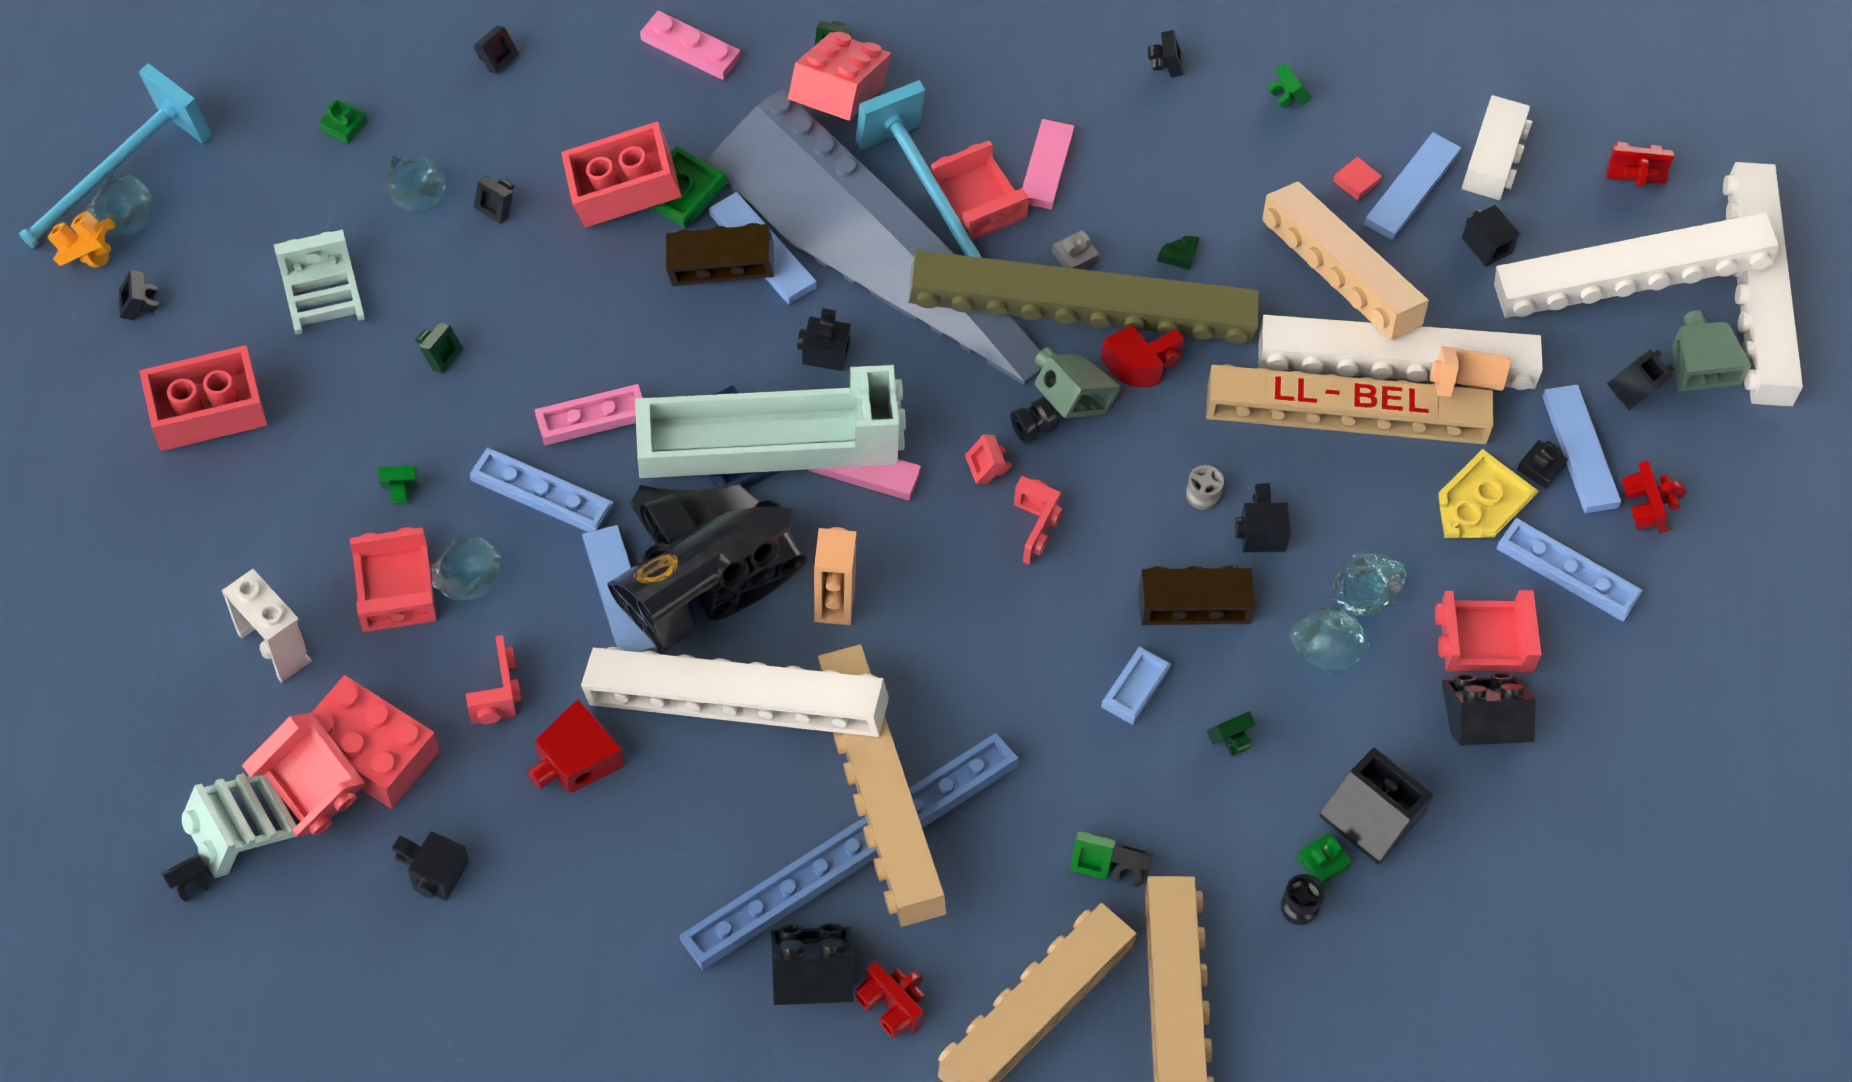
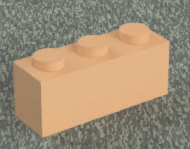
(834, 576)

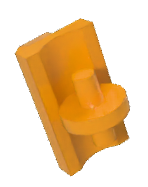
(86, 243)

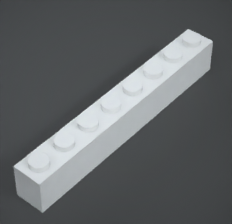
(1636, 265)
(1765, 293)
(1363, 350)
(736, 691)

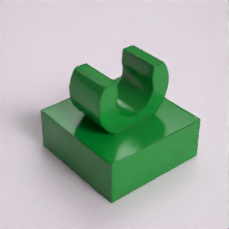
(1291, 86)
(342, 121)
(398, 479)
(1092, 855)
(1324, 859)

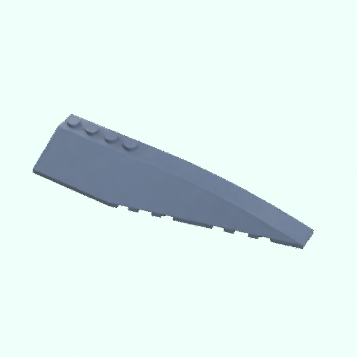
(849, 220)

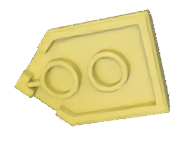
(1482, 498)

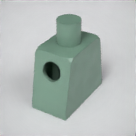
(1707, 355)
(1074, 384)

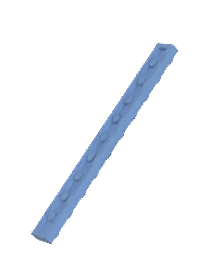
(840, 856)

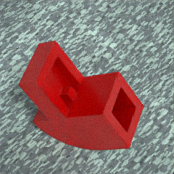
(1136, 361)

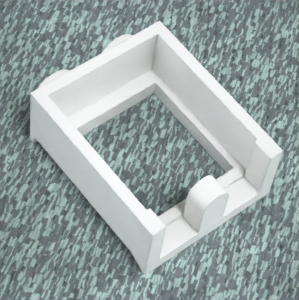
(258, 607)

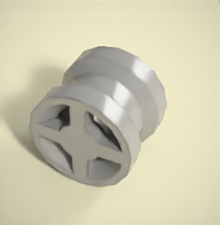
(1199, 480)

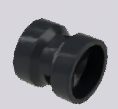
(1034, 420)
(1305, 891)

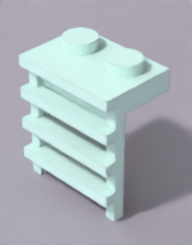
(316, 264)
(220, 826)

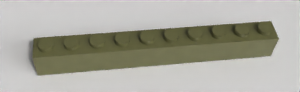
(1083, 296)

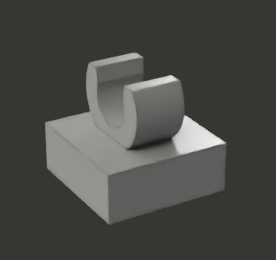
(1076, 251)

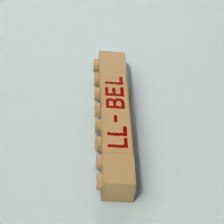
(1348, 404)

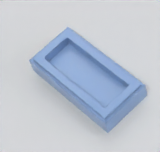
(1136, 685)

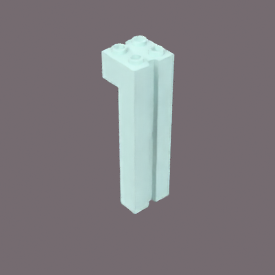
(774, 429)

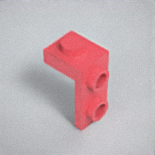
(1043, 501)
(497, 703)

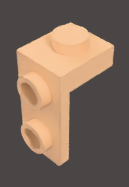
(1468, 369)

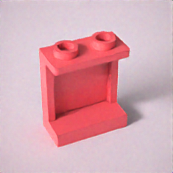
(979, 190)
(393, 579)
(1489, 634)
(306, 772)

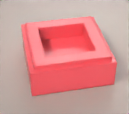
(1357, 178)

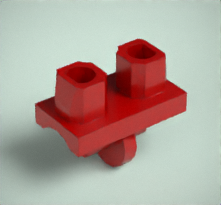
(1639, 164)
(1652, 512)
(897, 995)

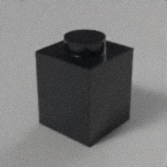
(1490, 235)

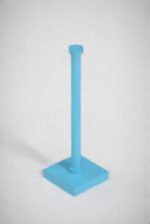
(172, 105)
(894, 116)

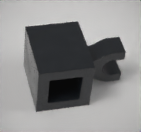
(825, 341)
(1640, 378)
(1263, 524)
(434, 865)

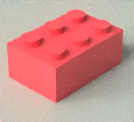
(839, 75)
(621, 174)
(202, 398)
(377, 740)

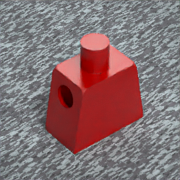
(575, 751)

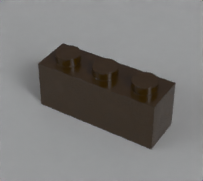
(720, 254)
(1196, 596)

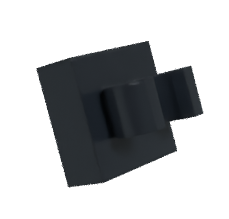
(496, 49)
(1167, 54)
(494, 198)
(134, 295)
(1542, 463)
(1132, 859)
(184, 873)

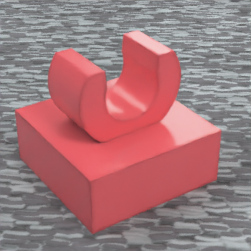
(987, 459)

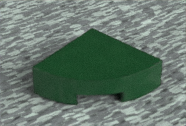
(1180, 252)

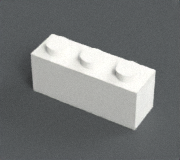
(1497, 148)

